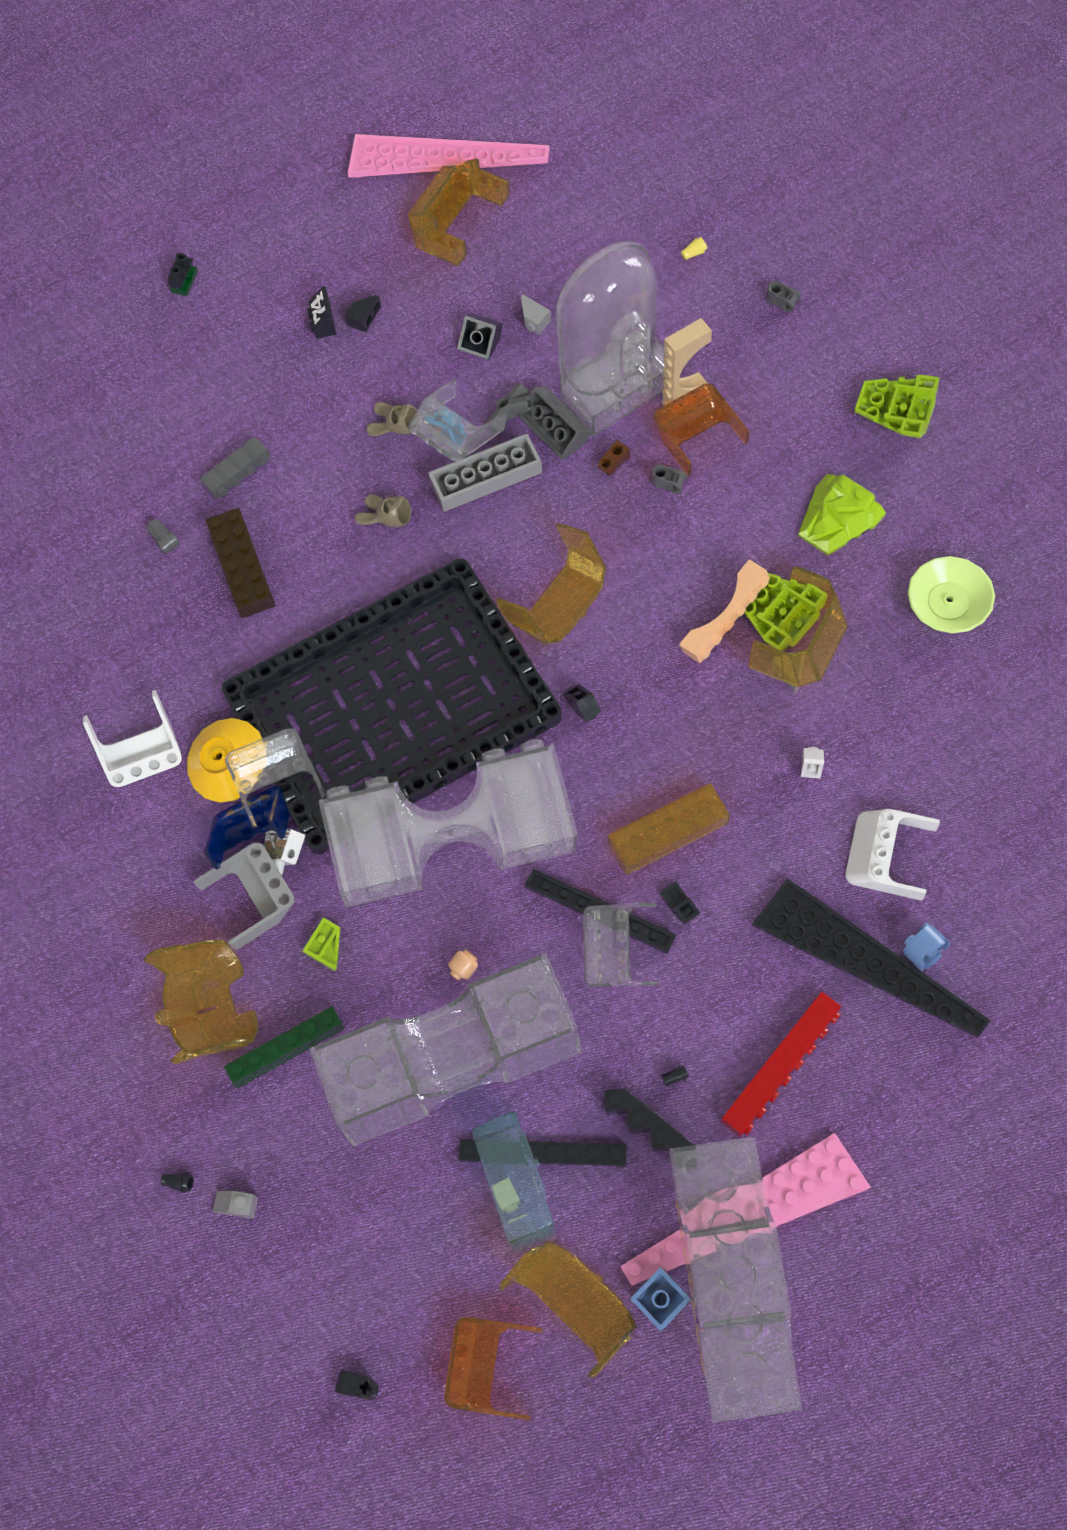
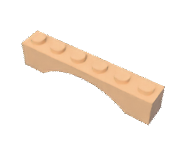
(701, 640)

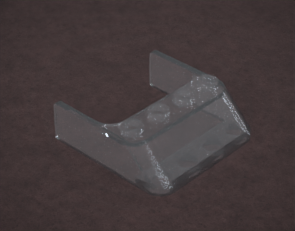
(446, 429)
(267, 763)
(608, 945)

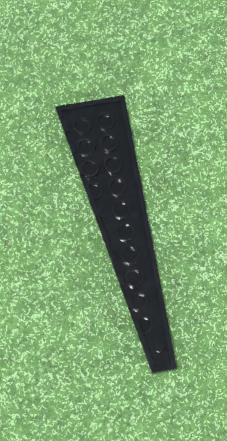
(823, 933)

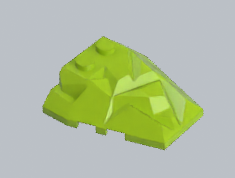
(899, 404)
(839, 513)
(785, 611)

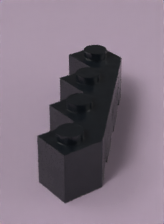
(644, 1120)

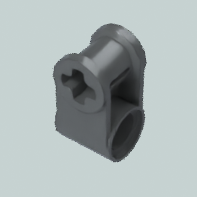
(782, 296)
(670, 478)

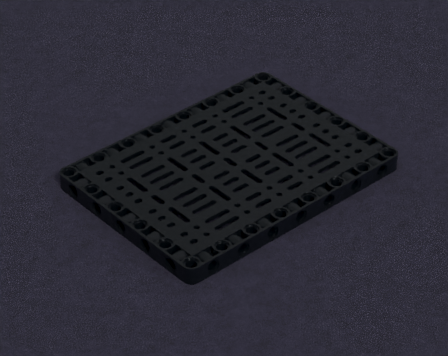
(381, 621)

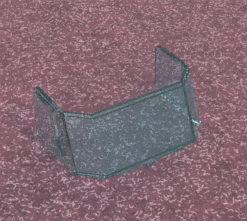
(514, 1181)

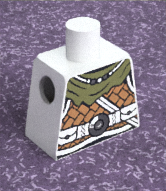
(284, 850)

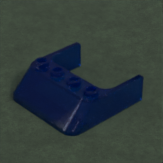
(234, 825)

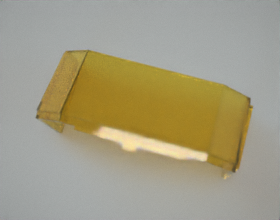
(568, 594)
(810, 664)
(577, 1299)

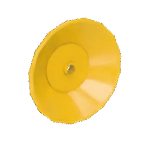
(205, 769)

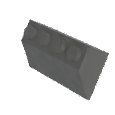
(555, 423)

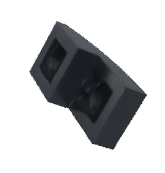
(679, 903)

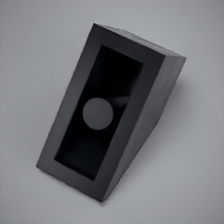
(363, 312)
(582, 702)

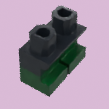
(182, 275)

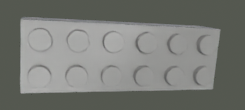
(485, 472)

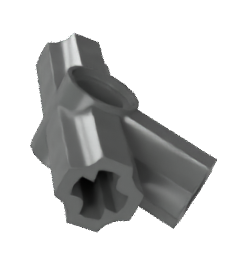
(514, 403)

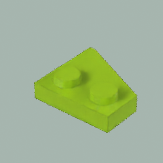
(324, 944)

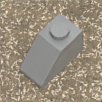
(535, 315)
(235, 1204)

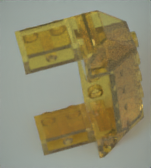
(445, 200)

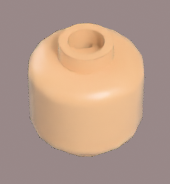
(463, 965)

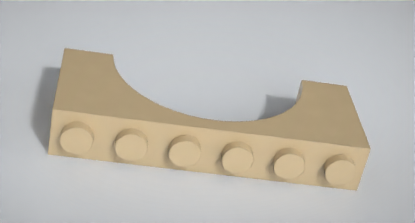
(677, 352)

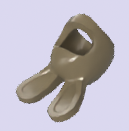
(396, 419)
(389, 511)

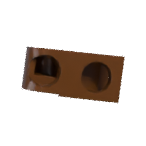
(614, 458)

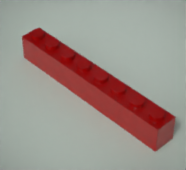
(781, 1064)

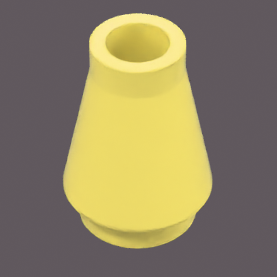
(695, 248)

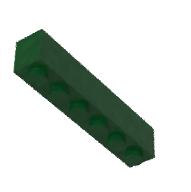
(284, 1047)

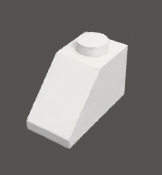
(812, 762)

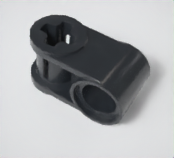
(352, 1385)

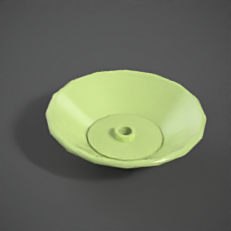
(953, 580)

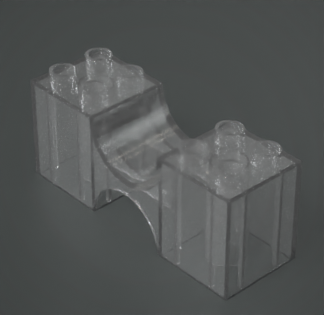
(513, 813)
(410, 1065)

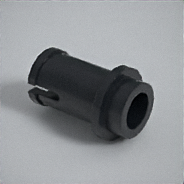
(675, 1075)

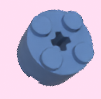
(925, 946)

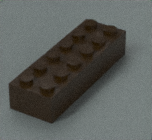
(240, 563)

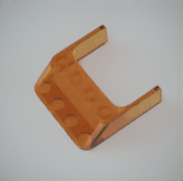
(693, 415)
(473, 1365)

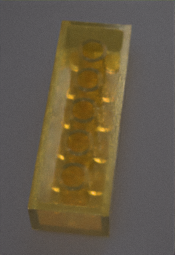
(668, 828)

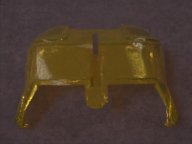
(197, 980)

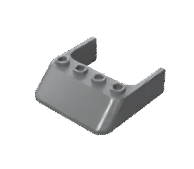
(263, 885)

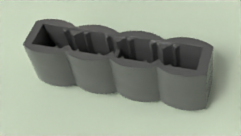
(235, 468)

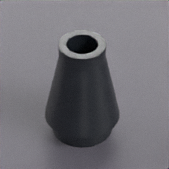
(178, 1181)

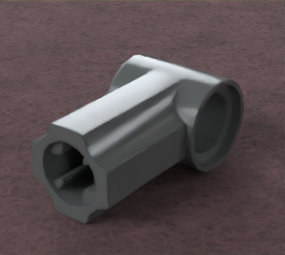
(165, 540)

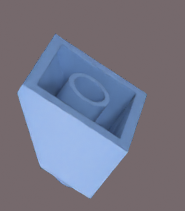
(661, 1298)

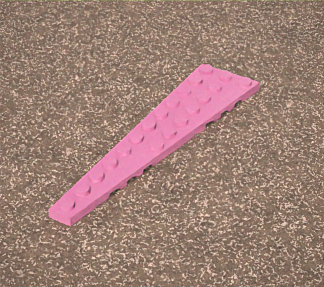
(400, 155)
(793, 1190)

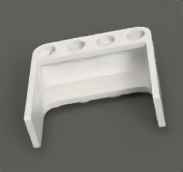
(139, 754)
(873, 850)

